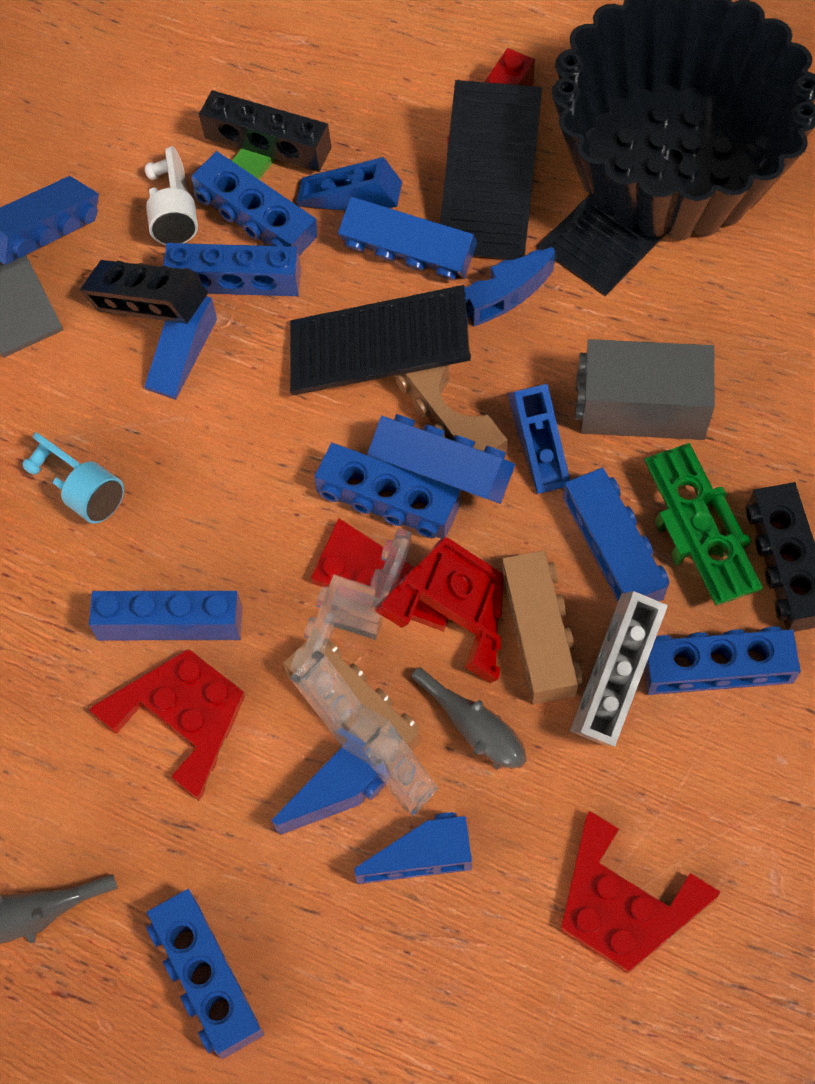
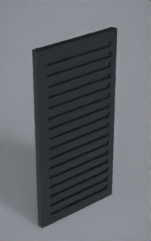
(491, 165)
(597, 246)
(379, 340)

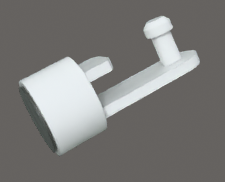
(170, 210)

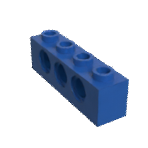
(248, 192)
(239, 267)
(344, 464)
(775, 645)
(240, 1025)

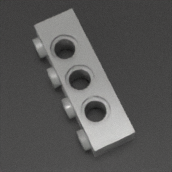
(618, 668)

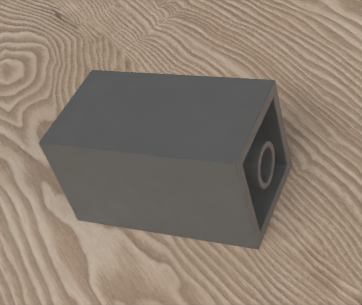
(645, 389)

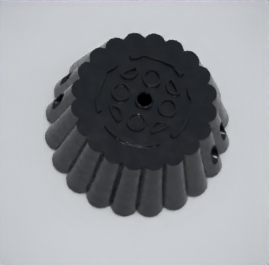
(687, 83)

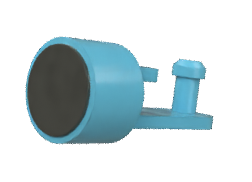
(88, 488)

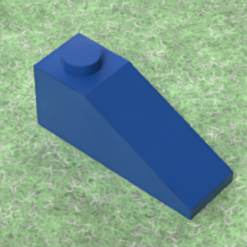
(368, 181)
(179, 350)
(539, 437)
(335, 788)
(428, 850)

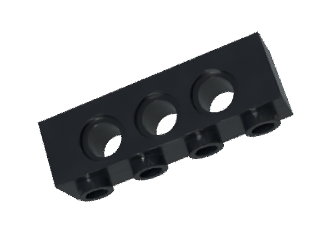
(265, 130)
(145, 291)
(784, 506)

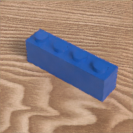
(45, 217)
(407, 238)
(442, 459)
(613, 536)
(165, 615)

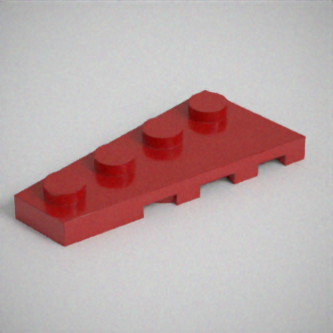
(356, 558)

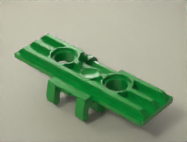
(694, 527)

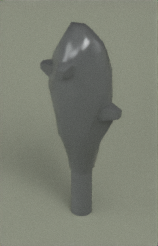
(477, 724)
(33, 911)

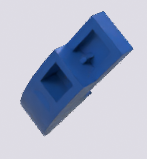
(509, 285)

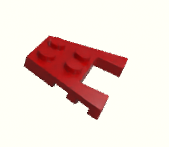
(461, 590)
(189, 700)
(615, 914)

